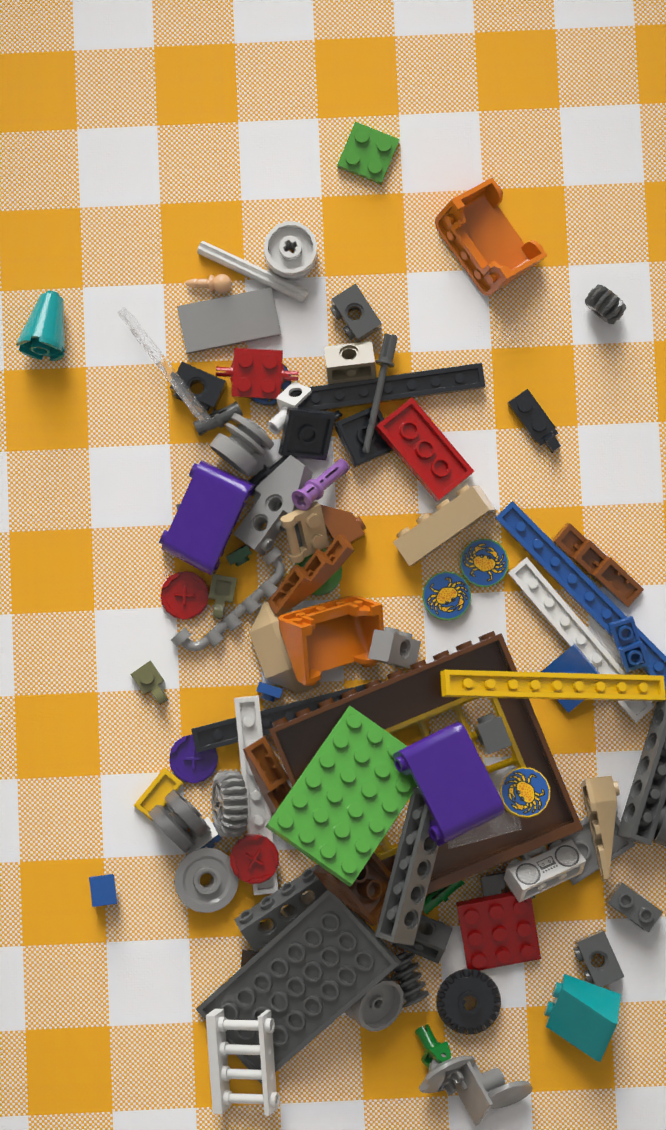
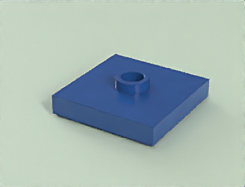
(571, 662)

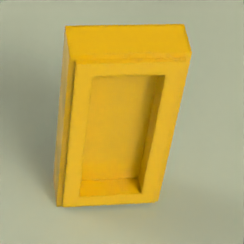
(157, 791)

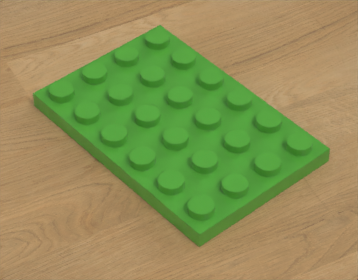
(345, 797)

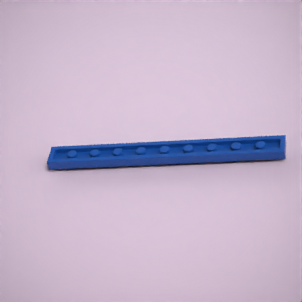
(572, 579)

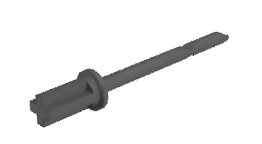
(385, 361)

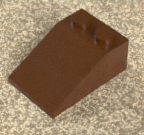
(367, 891)

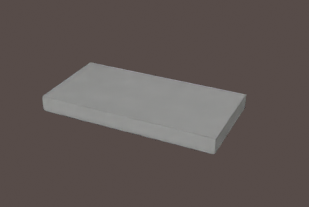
(229, 320)

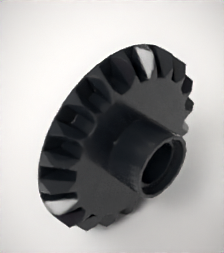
(468, 983)

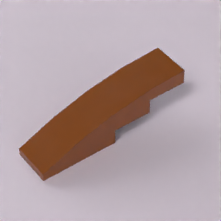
(597, 565)
(306, 580)
(268, 773)

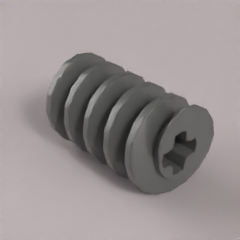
(408, 979)

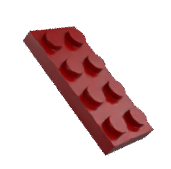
(424, 449)

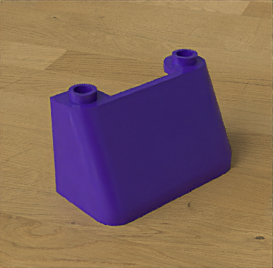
(206, 517)
(451, 782)

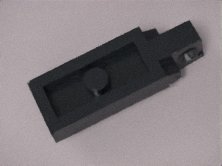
(534, 420)

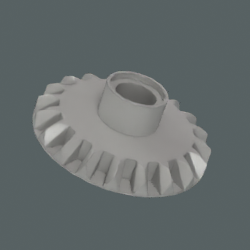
(214, 894)

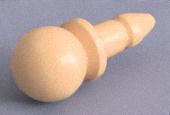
(220, 283)

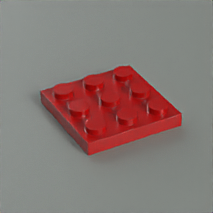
(498, 931)

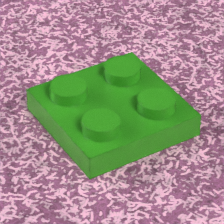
(368, 153)

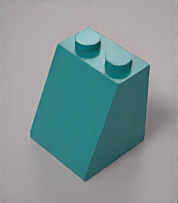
(583, 1015)

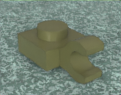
(222, 591)
(148, 680)

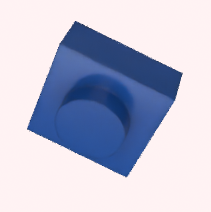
(269, 692)

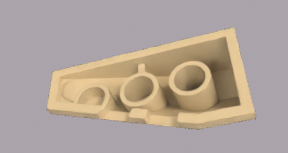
(601, 805)

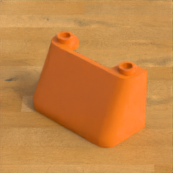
(485, 238)
(330, 635)

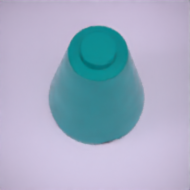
(44, 329)

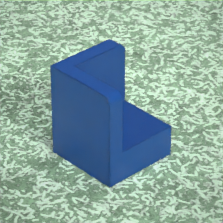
(103, 890)

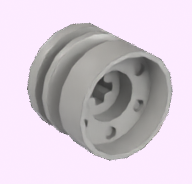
(242, 444)

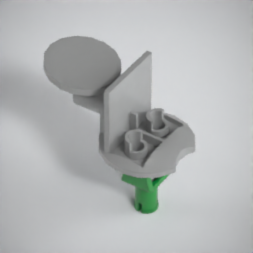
(461, 1075)

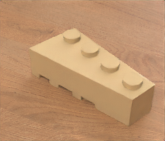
(443, 524)

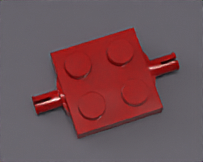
(257, 373)

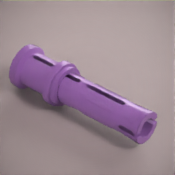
(314, 488)

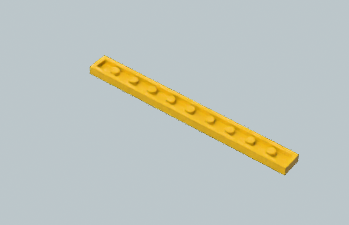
(552, 685)

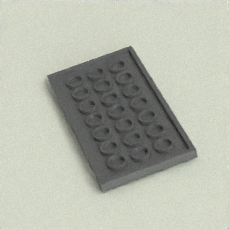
(304, 978)

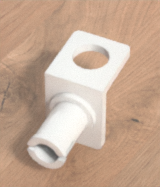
(284, 401)

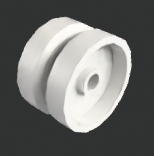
(283, 262)

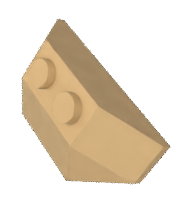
(272, 651)

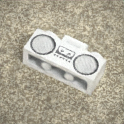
(545, 870)

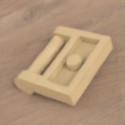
(311, 529)

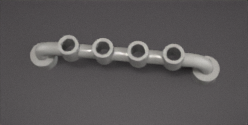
(233, 619)

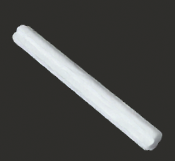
(252, 271)

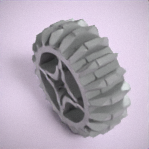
(229, 804)

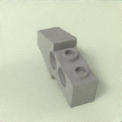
(274, 490)

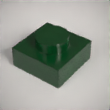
(239, 556)

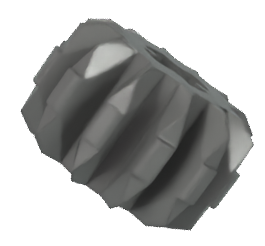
(605, 304)

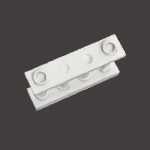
(222, 1073)

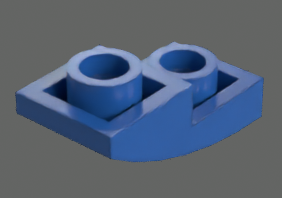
(628, 644)

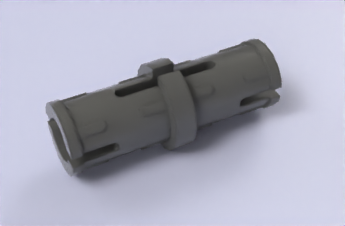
(218, 419)

